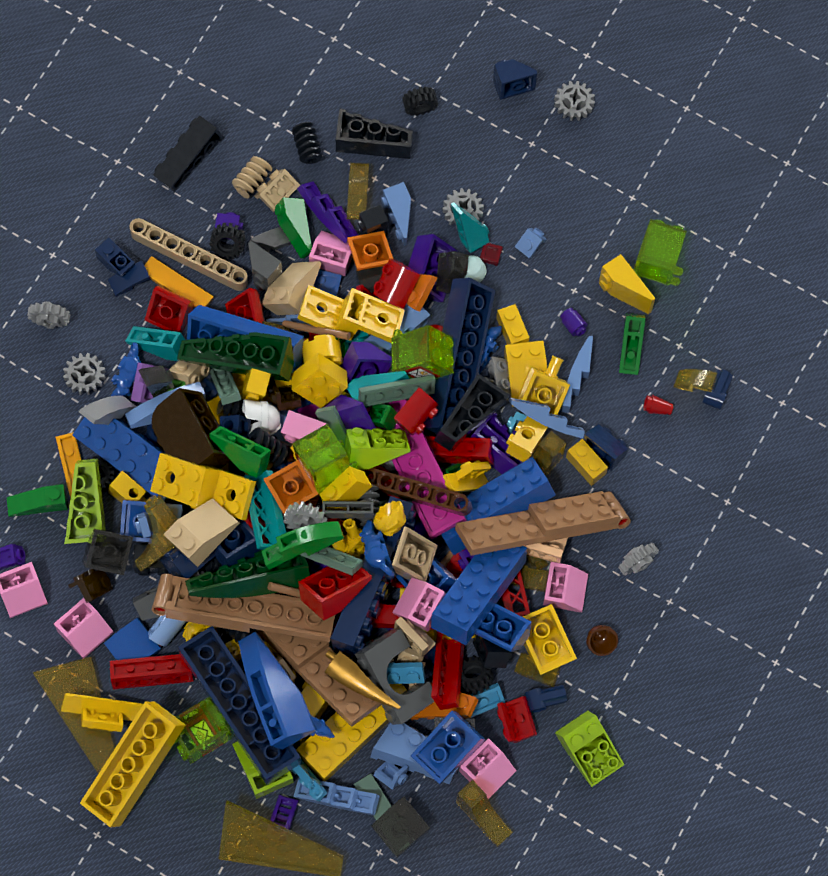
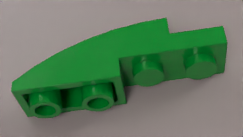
(304, 539)

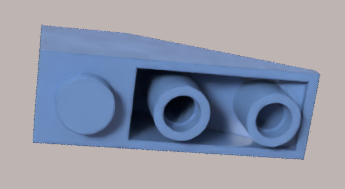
(398, 203)

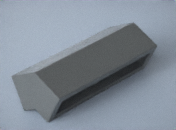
(357, 514)

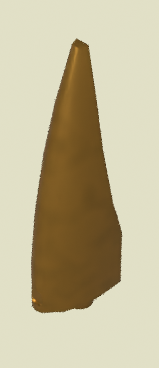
(351, 676)

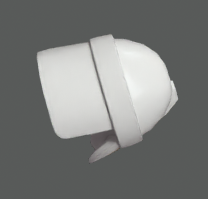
(265, 413)

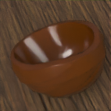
(602, 640)

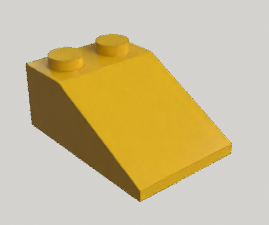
(625, 285)
(520, 359)
(548, 641)

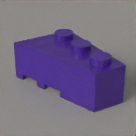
(498, 433)

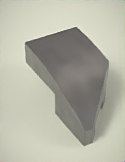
(271, 239)

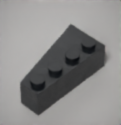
(371, 137)
(187, 153)
(473, 409)

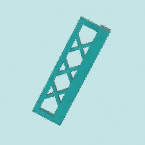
(269, 513)

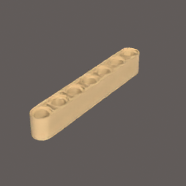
(183, 247)

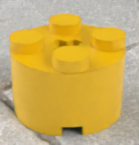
(326, 346)

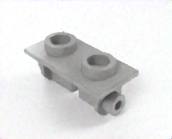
(498, 372)

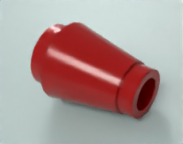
(656, 405)

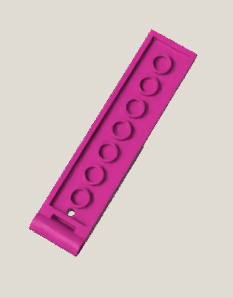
(423, 467)

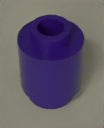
(573, 322)

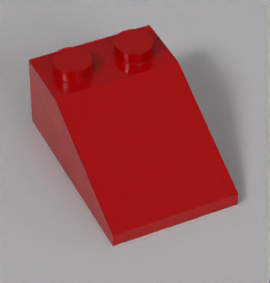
(331, 590)

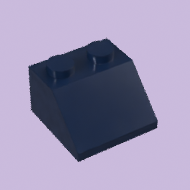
(513, 78)
(606, 446)
(237, 545)

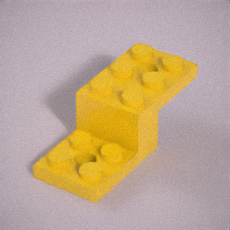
(350, 314)
(200, 483)

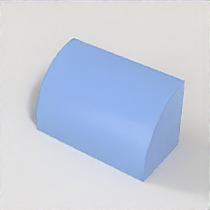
(164, 630)

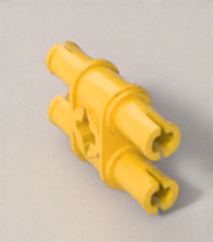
(352, 541)

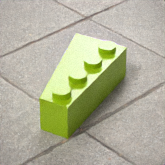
(86, 503)

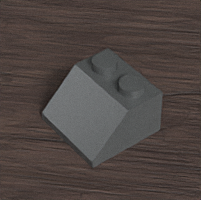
(264, 267)

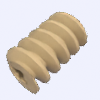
(250, 175)

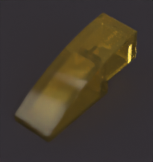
(357, 189)

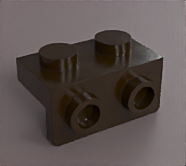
(283, 396)
(92, 584)

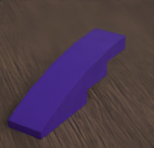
(332, 217)

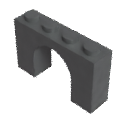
(374, 662)

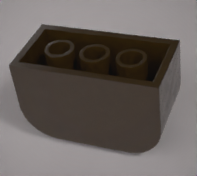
(184, 428)

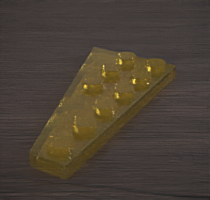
(79, 679)
(264, 843)

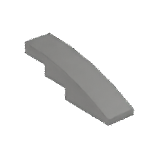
(106, 409)

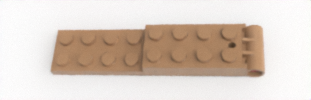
(544, 523)
(263, 612)
(309, 661)

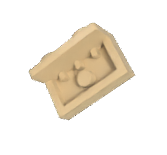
(189, 372)

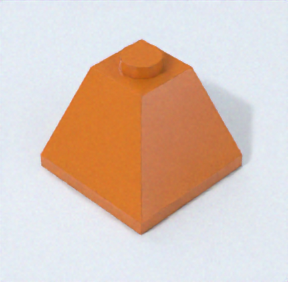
(369, 250)
(290, 486)

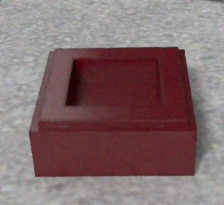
(491, 254)

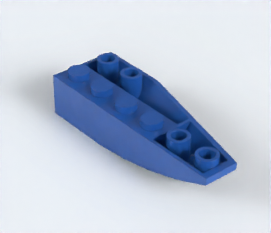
(274, 694)

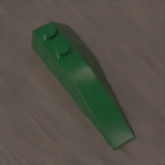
(242, 353)
(248, 578)

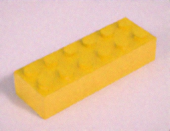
(328, 755)
(132, 764)

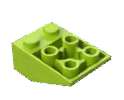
(374, 446)
(589, 748)
(255, 780)

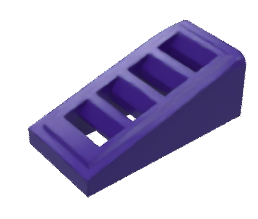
(291, 812)

